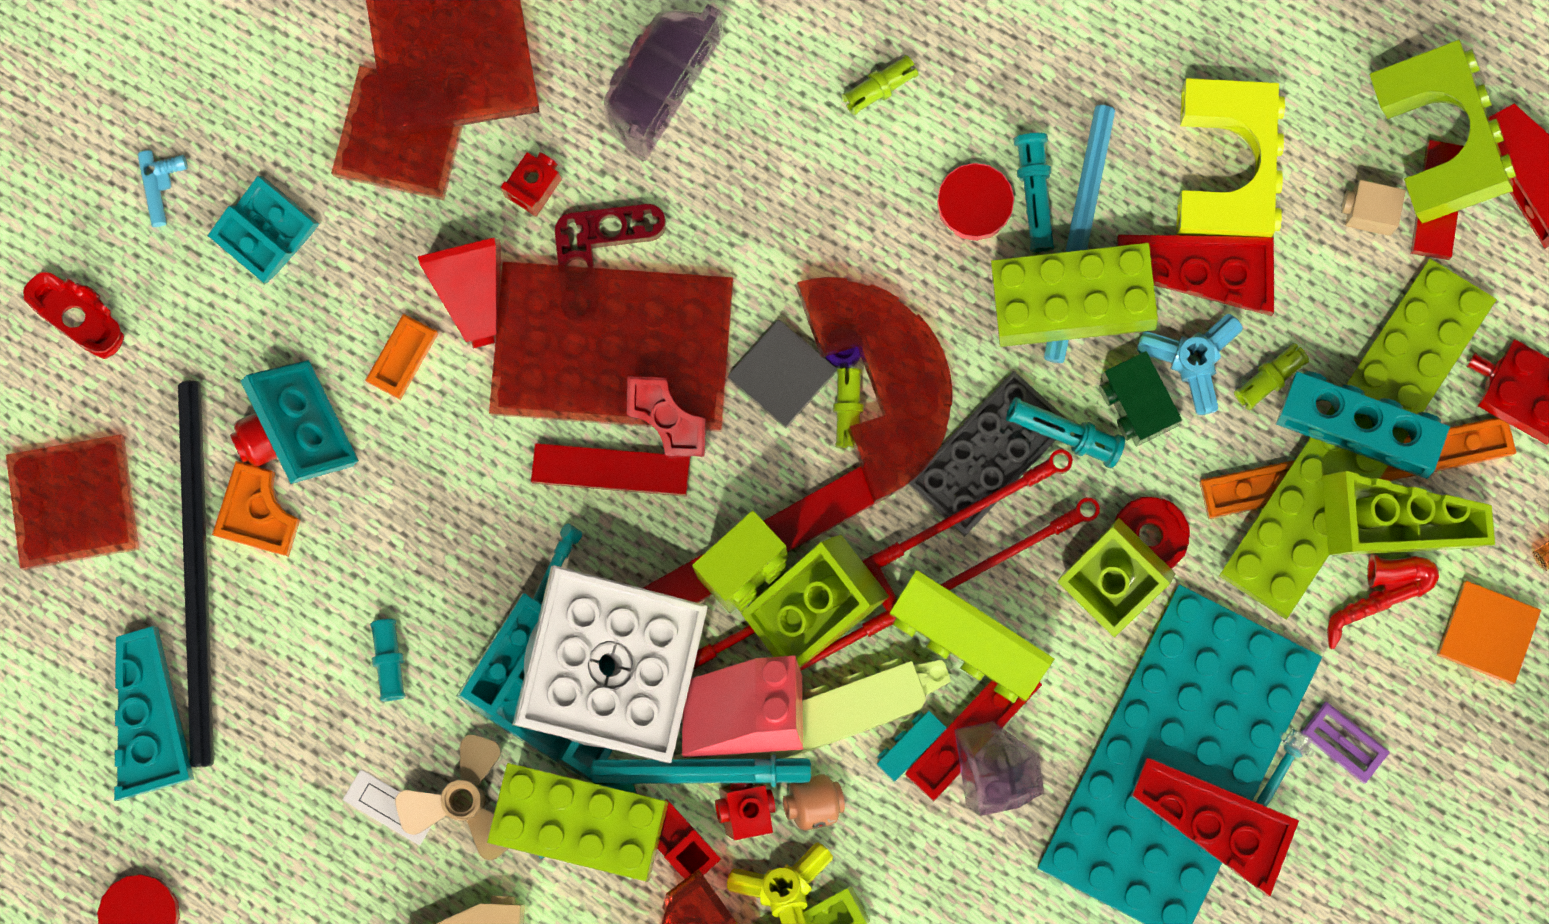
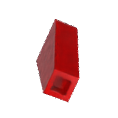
(1529, 154)

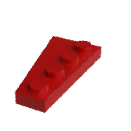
(1213, 267)
(1226, 825)

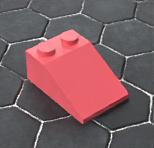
(745, 709)

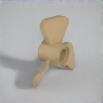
(422, 810)

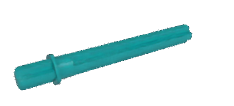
(702, 771)

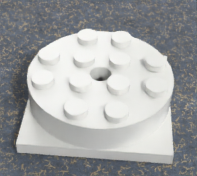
(653, 652)

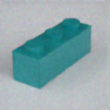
(910, 745)

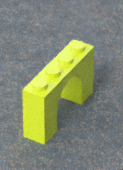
(1253, 114)

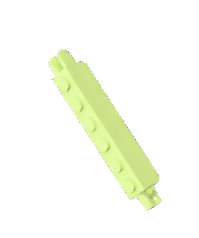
(859, 705)

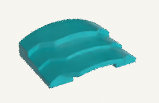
(497, 683)

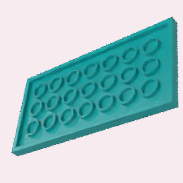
(1203, 703)

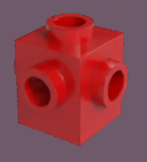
(754, 818)

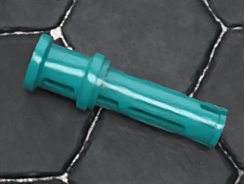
(1034, 174)
(1084, 437)

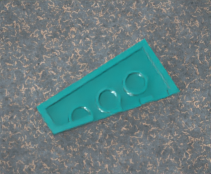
(150, 731)

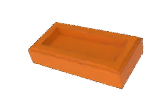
(401, 356)

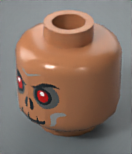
(814, 803)

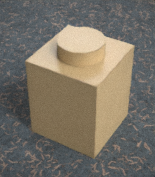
(1373, 207)

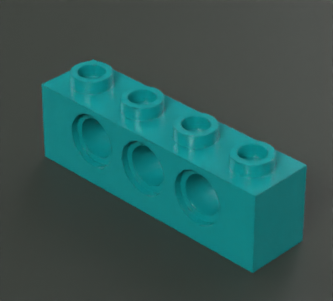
(1378, 443)

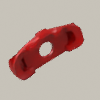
(53, 297)

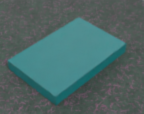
(299, 421)

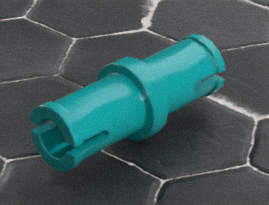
(387, 660)

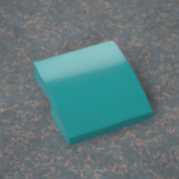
(263, 229)

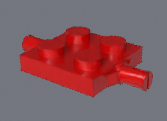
(1517, 389)

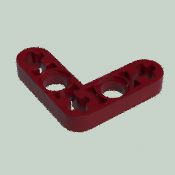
(593, 238)

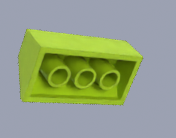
(970, 636)

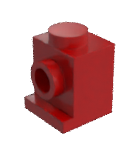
(532, 195)

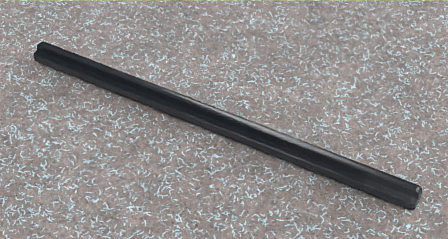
(195, 574)

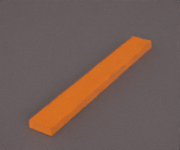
(1254, 487)

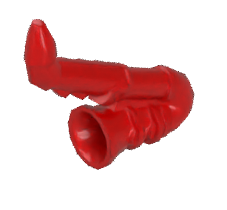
(1401, 581)

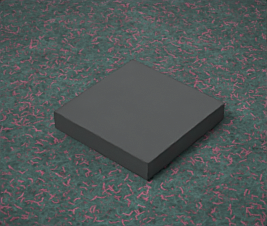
(782, 374)

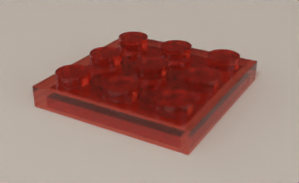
(405, 163)
(72, 502)

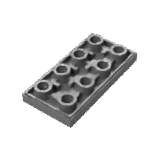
(984, 454)

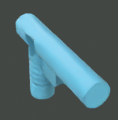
(158, 181)

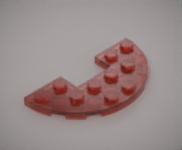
(904, 371)

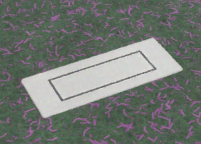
(378, 802)

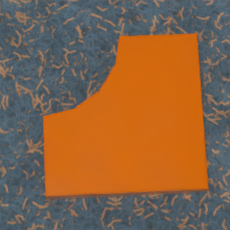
(253, 514)

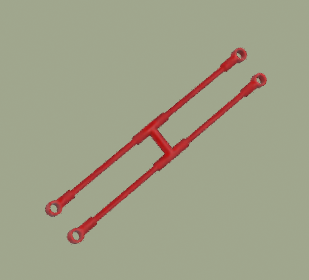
(889, 554)

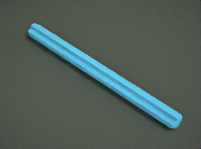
(1086, 200)

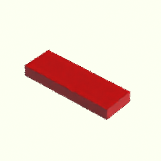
(1436, 236)

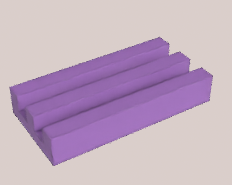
(1372, 765)

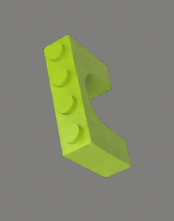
(1479, 168)

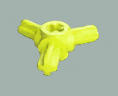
(769, 885)

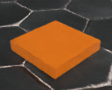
(1489, 632)

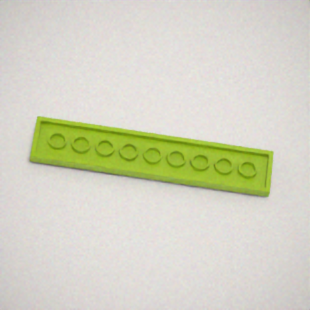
(1402, 365)

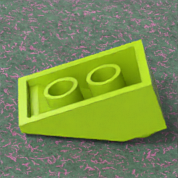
(815, 602)

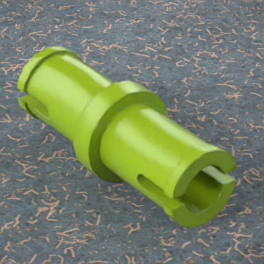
(880, 85)
(1271, 376)
(848, 404)

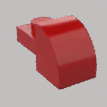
(684, 845)

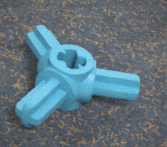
(1196, 375)

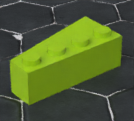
(1387, 517)

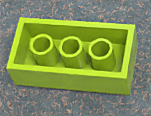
(1074, 295)
(577, 822)

